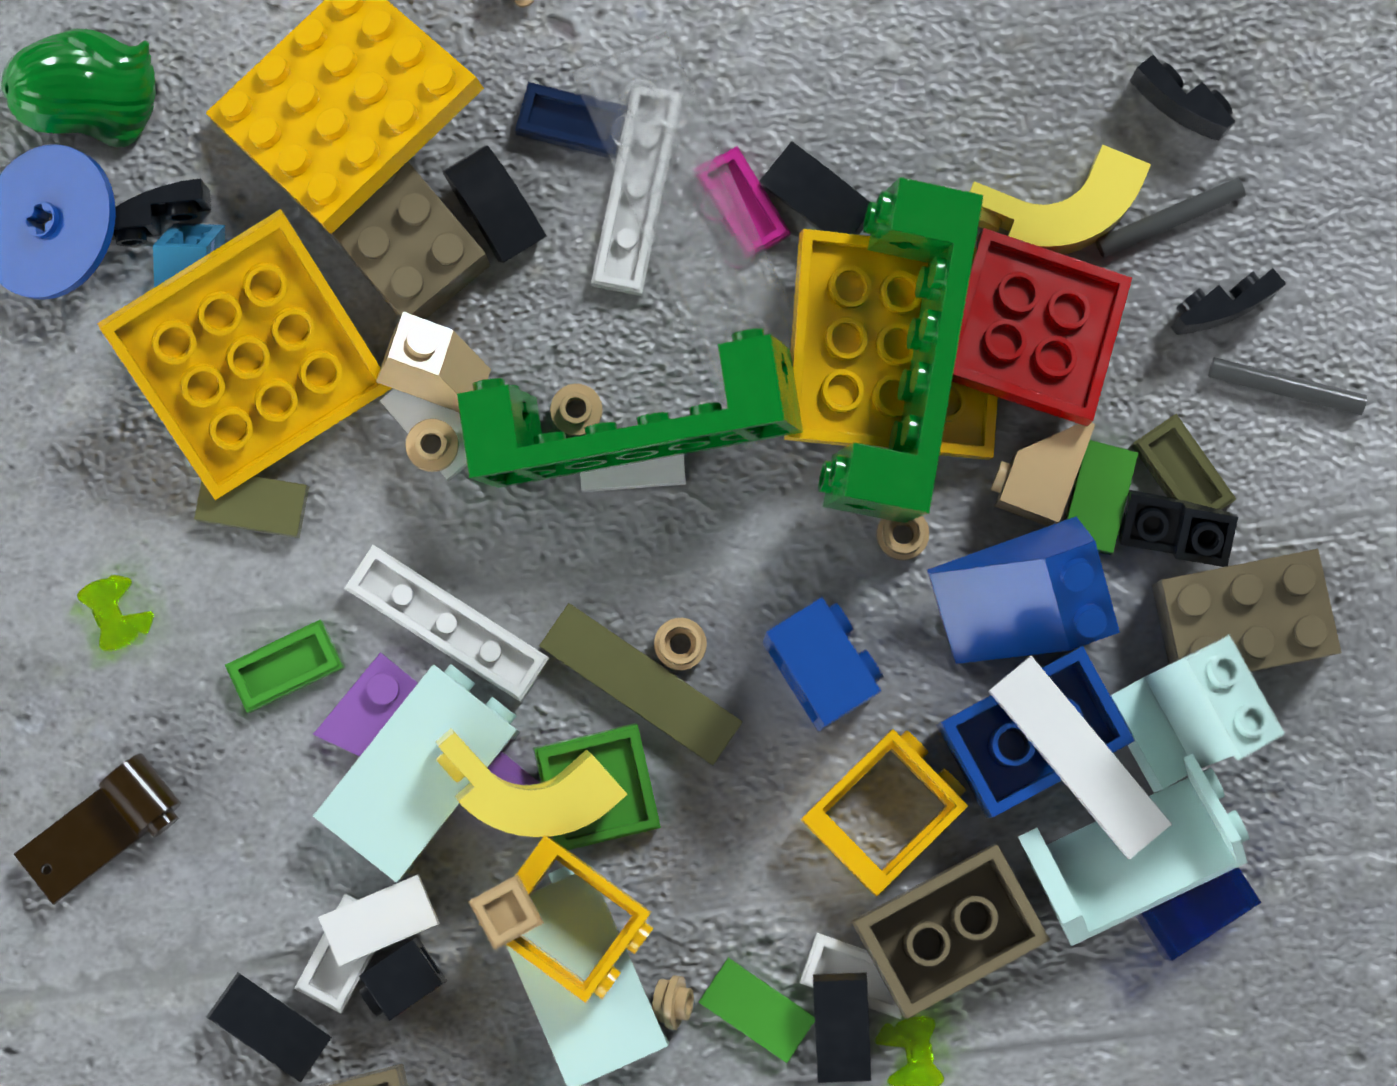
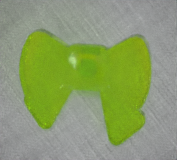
(116, 630)
(915, 1037)

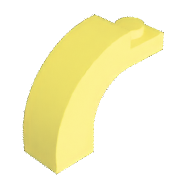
(1076, 220)
(549, 808)

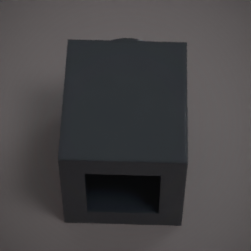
(400, 980)

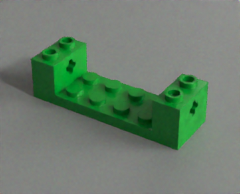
(940, 229)
(509, 449)

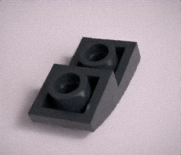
(1198, 110)
(815, 192)
(494, 203)
(140, 215)
(1216, 308)
(1179, 528)
(269, 1027)
(842, 1027)

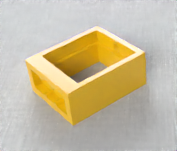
(942, 785)
(630, 937)

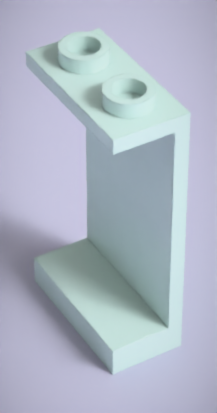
(1196, 707)
(396, 788)
(1098, 887)
(596, 1034)

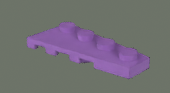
(374, 701)

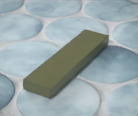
(640, 684)

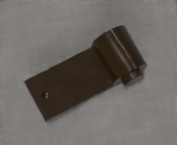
(100, 828)

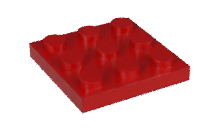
(1038, 327)

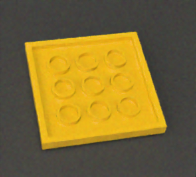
(344, 104)
(853, 349)
(245, 354)

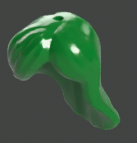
(82, 86)

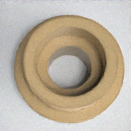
(567, 394)
(442, 458)
(899, 551)
(675, 627)
(672, 1001)

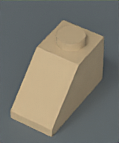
(430, 362)
(1042, 476)

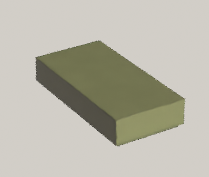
(1182, 466)
(257, 506)

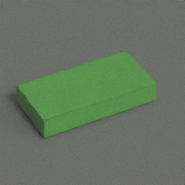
(1102, 492)
(284, 666)
(757, 1010)

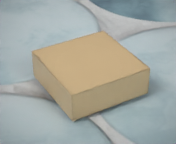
(506, 912)

